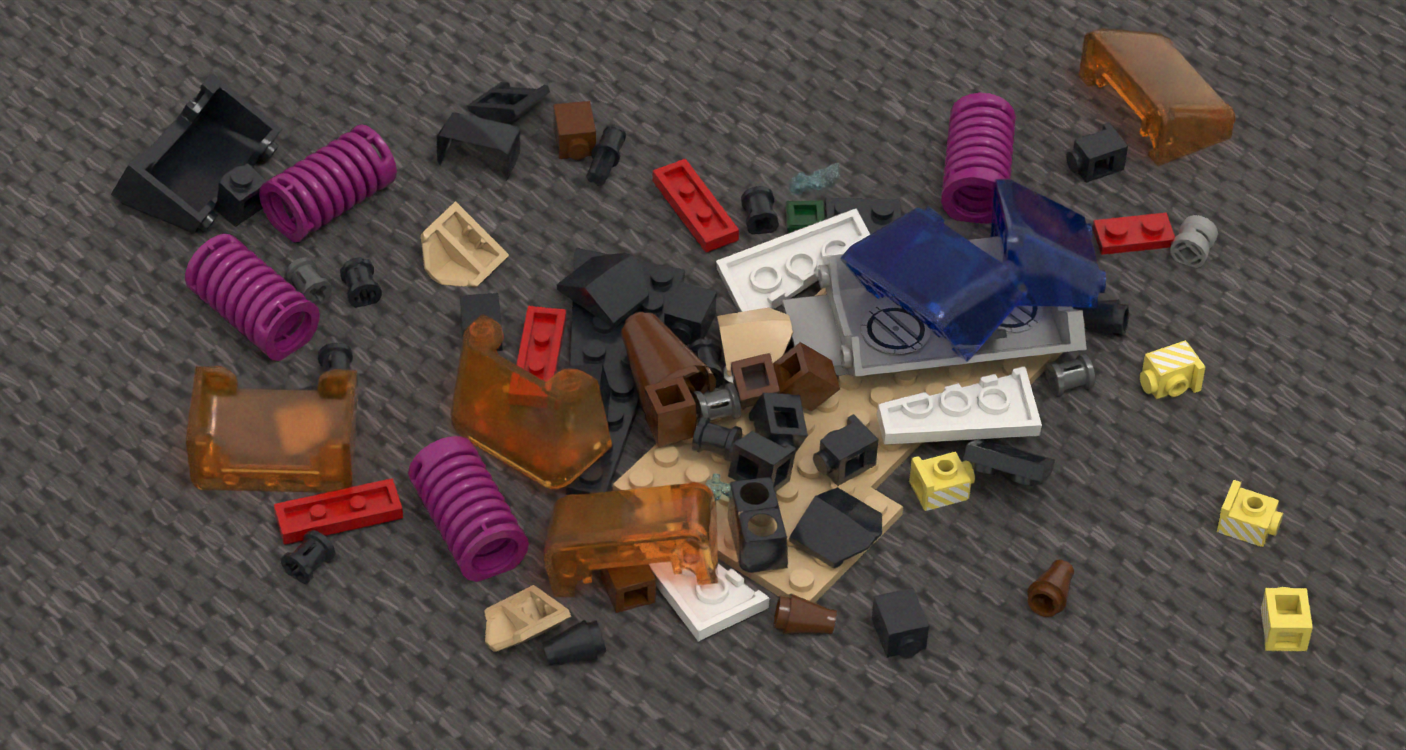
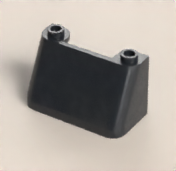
(192, 155)

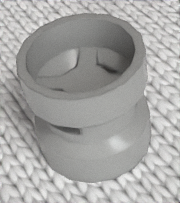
(1194, 241)

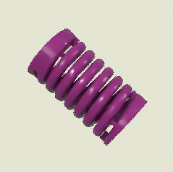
(976, 155)
(328, 183)
(251, 296)
(468, 508)

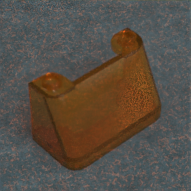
(1161, 88)
(530, 424)
(272, 435)
(632, 529)

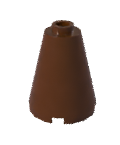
(661, 356)

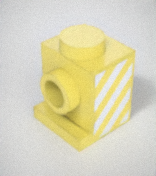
(1172, 371)
(941, 480)
(1249, 515)
(1286, 619)

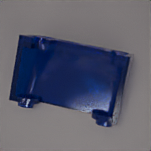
(1047, 245)
(938, 278)

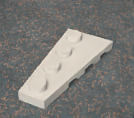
(787, 264)
(978, 411)
(708, 606)

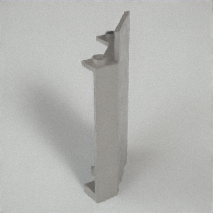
(834, 327)

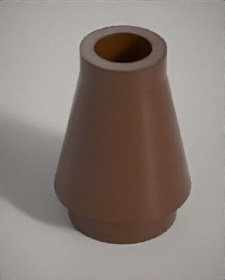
(1050, 591)
(801, 616)

